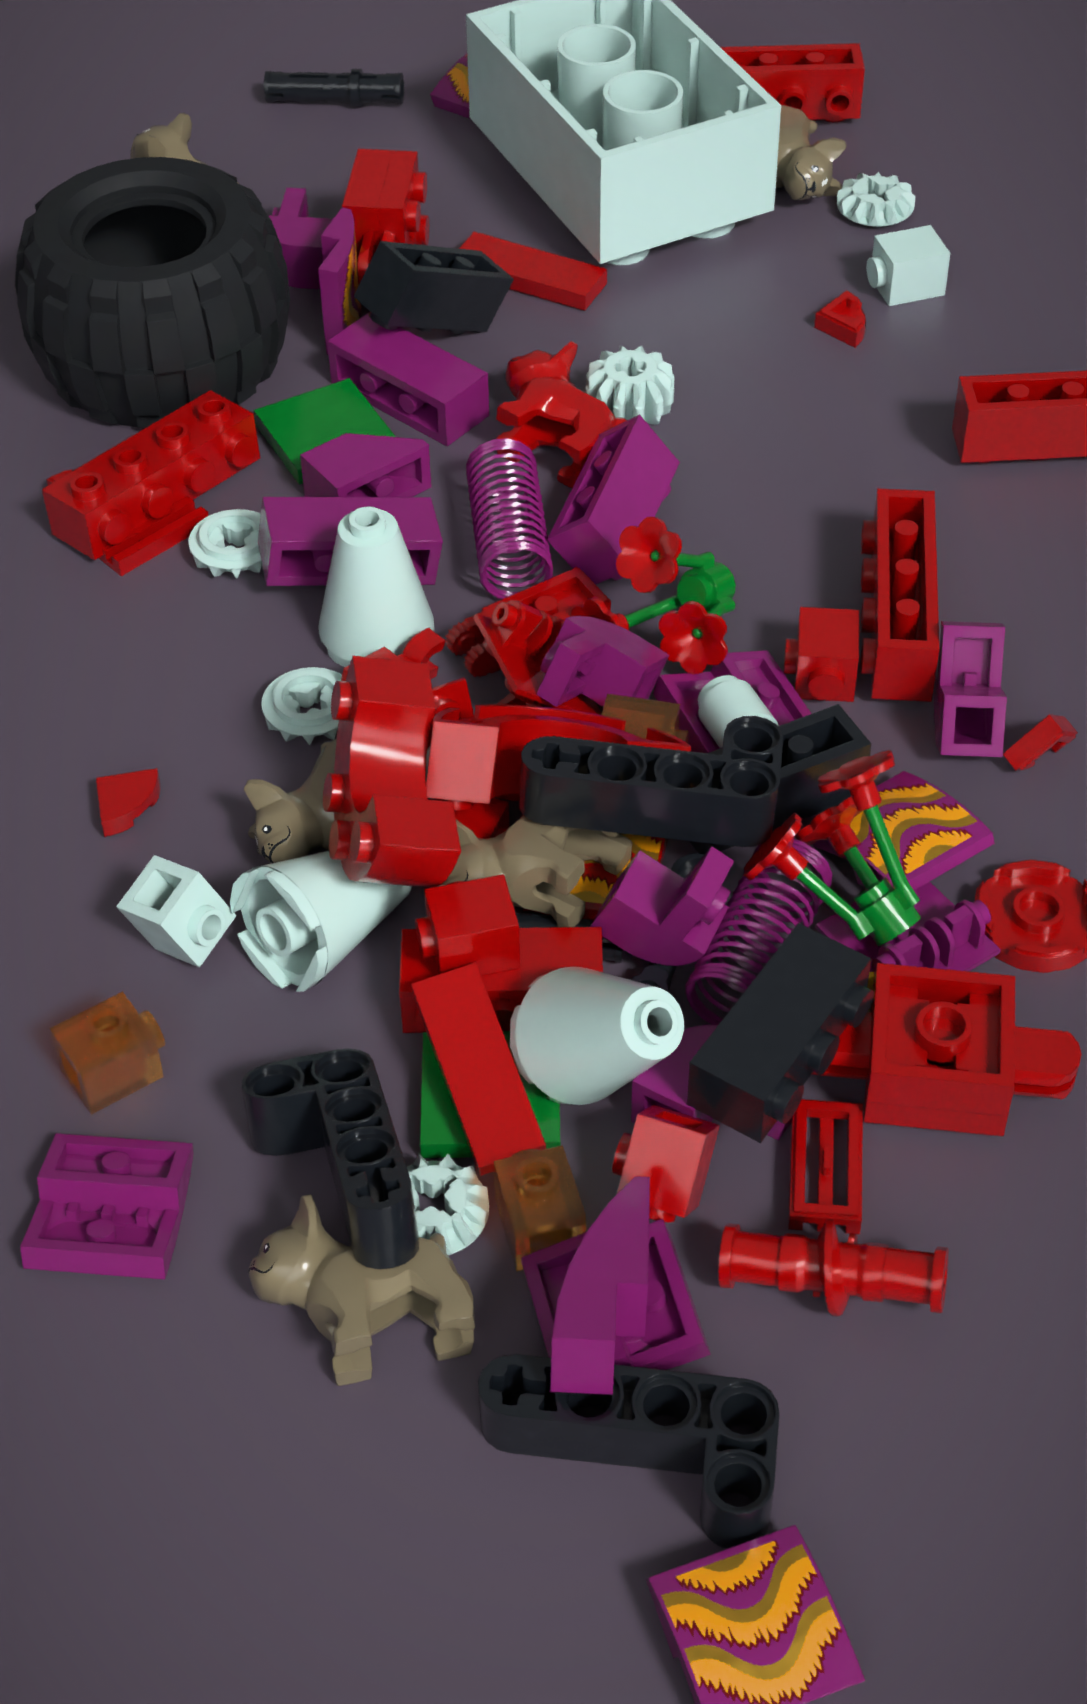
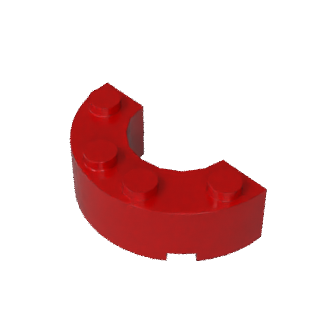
(482, 753)
(378, 786)

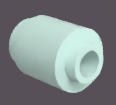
(726, 700)

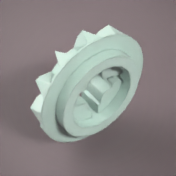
(863, 200)
(234, 526)
(301, 689)
(464, 1201)

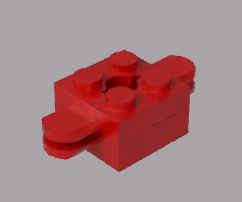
(386, 201)
(958, 1021)

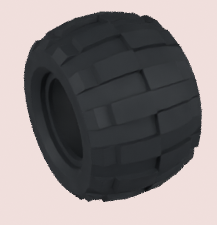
(151, 288)

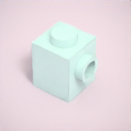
(909, 265)
(176, 910)

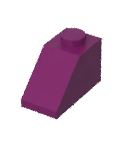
(367, 467)

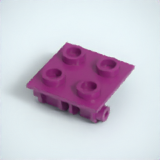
(942, 939)

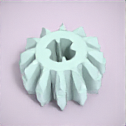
(632, 383)

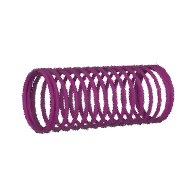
(511, 543)
(733, 974)

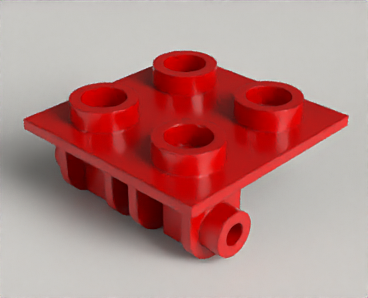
(519, 642)

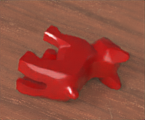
(552, 409)

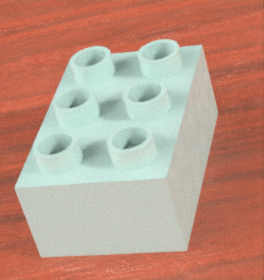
(623, 120)

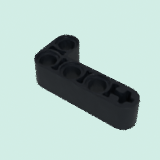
(658, 789)
(340, 1105)
(631, 1439)

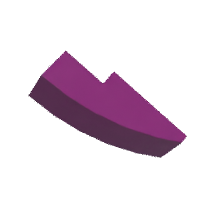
(603, 1294)

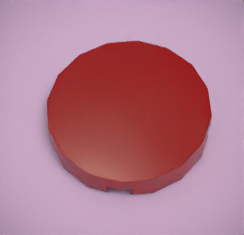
(1036, 915)

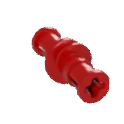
(833, 1267)

